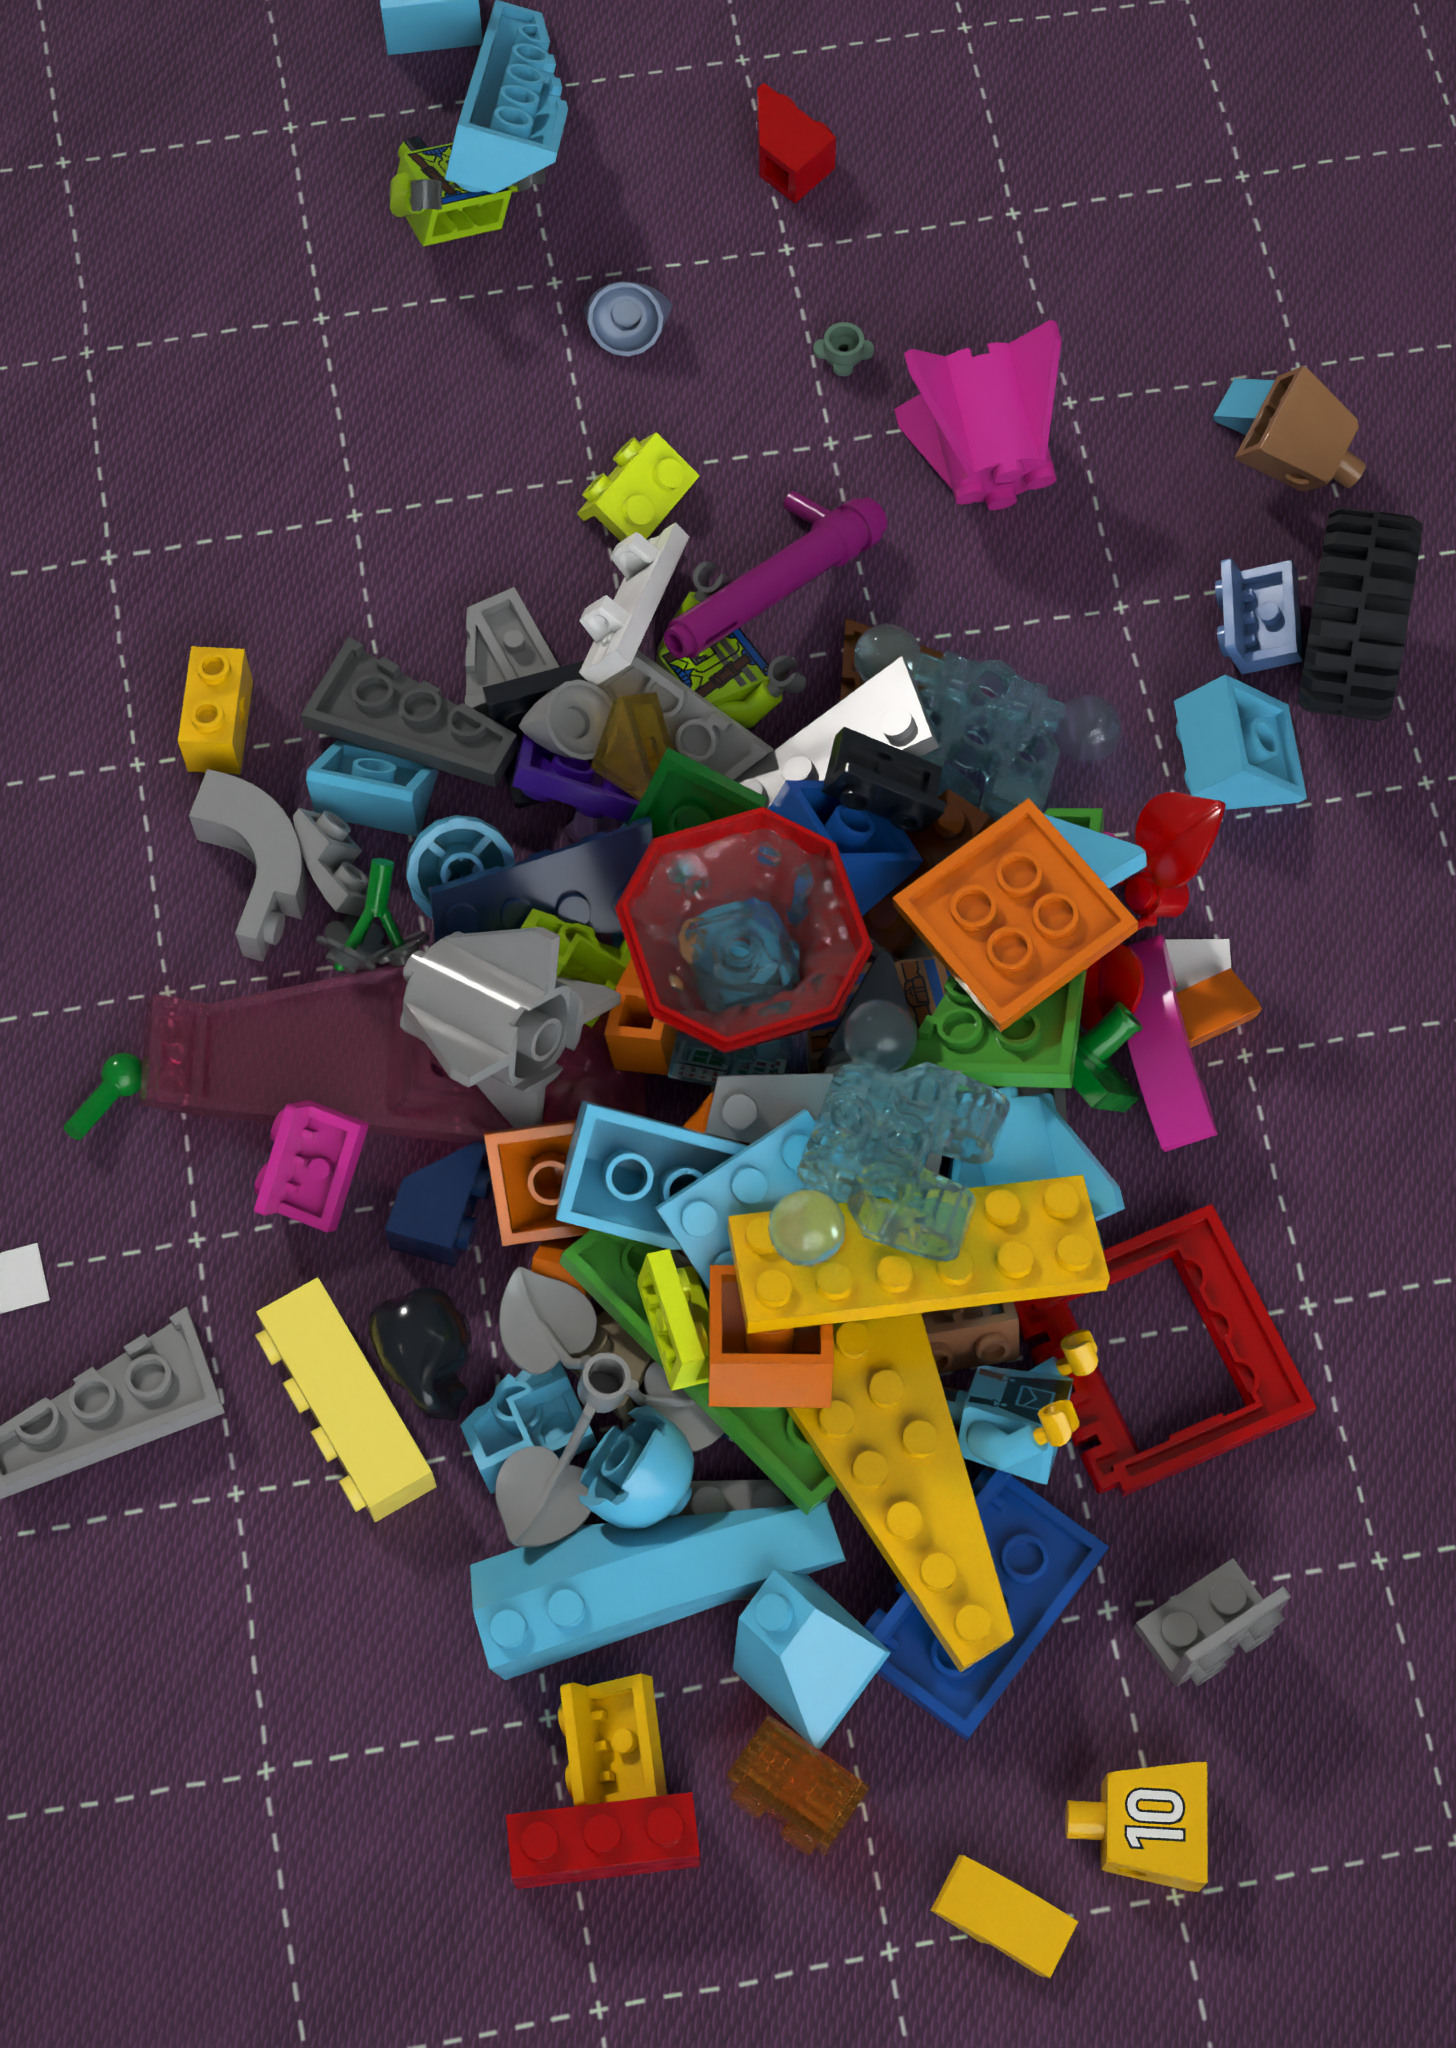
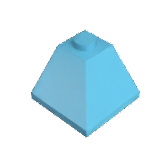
(804, 1654)

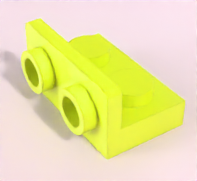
(677, 1318)

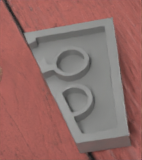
(692, 722)

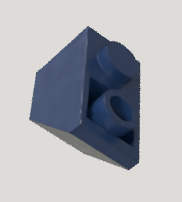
(437, 1206)

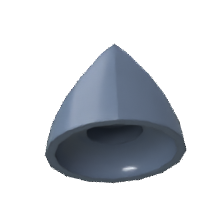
(626, 317)

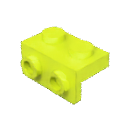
(640, 488)

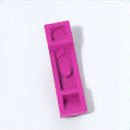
(1164, 1055)

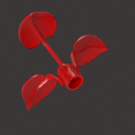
(1177, 838)

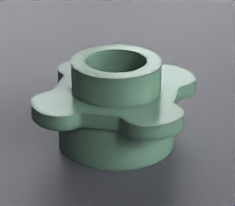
(844, 336)

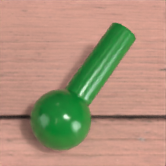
(120, 1077)

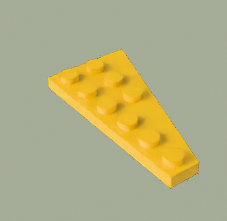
(907, 1481)

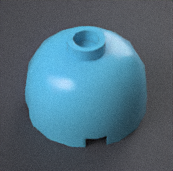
(451, 851)
(638, 1475)

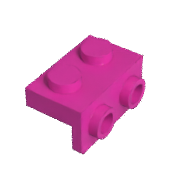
(310, 1164)

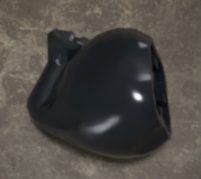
(422, 1346)

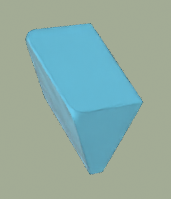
(1242, 403)

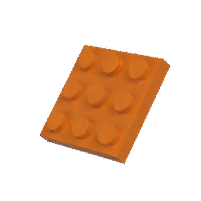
(1015, 914)

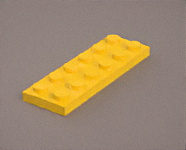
(1019, 1247)

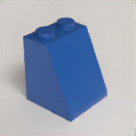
(870, 846)

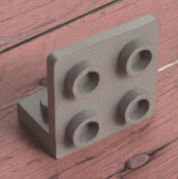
(1208, 1620)

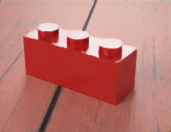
(603, 1840)

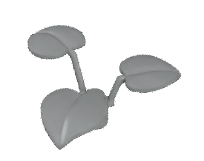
(548, 1324)

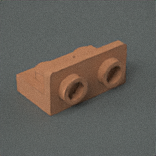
(973, 1336)

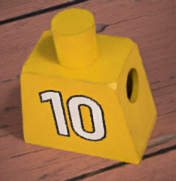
(1149, 1824)

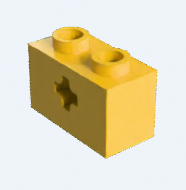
(215, 710)

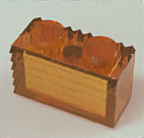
(795, 1787)

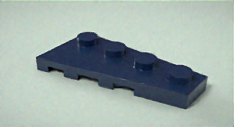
(572, 883)

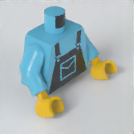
(1019, 1416)

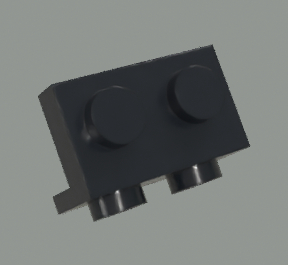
(883, 781)

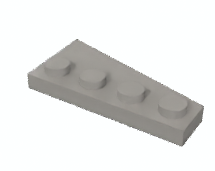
(134, 1399)

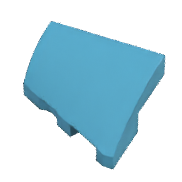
(522, 1415)

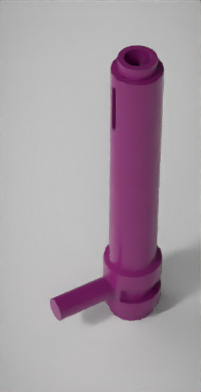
(833, 541)

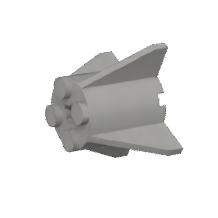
(499, 1013)

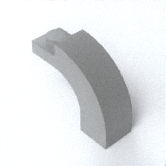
(252, 823)

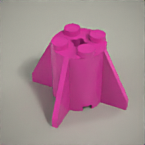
(986, 416)

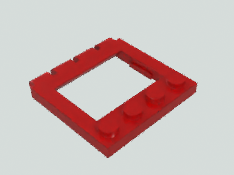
(1238, 1328)

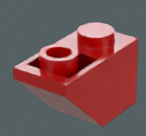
(791, 146)

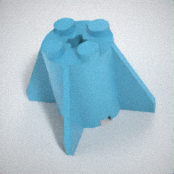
(1039, 1147)

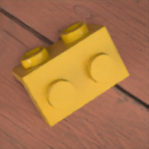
(612, 1740)

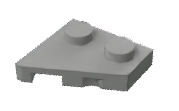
(501, 645)

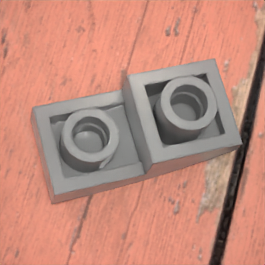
(330, 858)

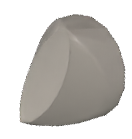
(569, 719)

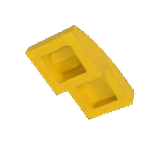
(1004, 1916)

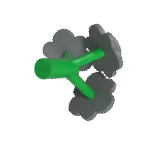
(357, 941)

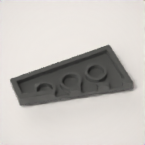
(391, 713)

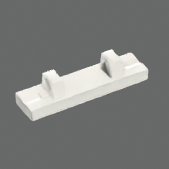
(622, 622)

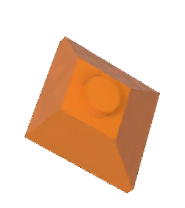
(527, 1181)

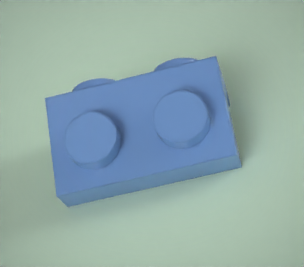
(1259, 615)

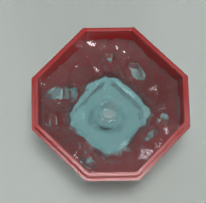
(753, 887)

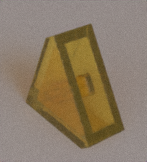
(632, 743)

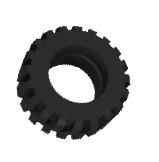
(1360, 613)

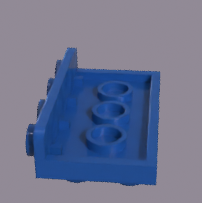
(1040, 1568)

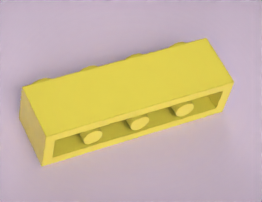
(346, 1401)

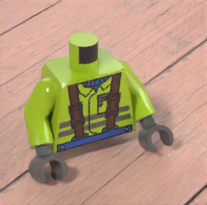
(440, 208)
(732, 670)

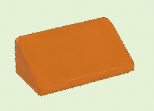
(1216, 1006)

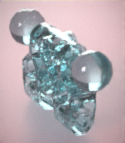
(1010, 723)
(927, 1209)

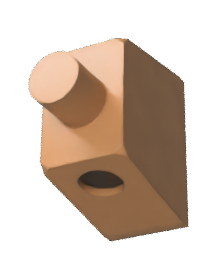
(1302, 435)

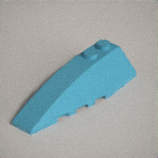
(511, 106)
(628, 1166)
(621, 1581)

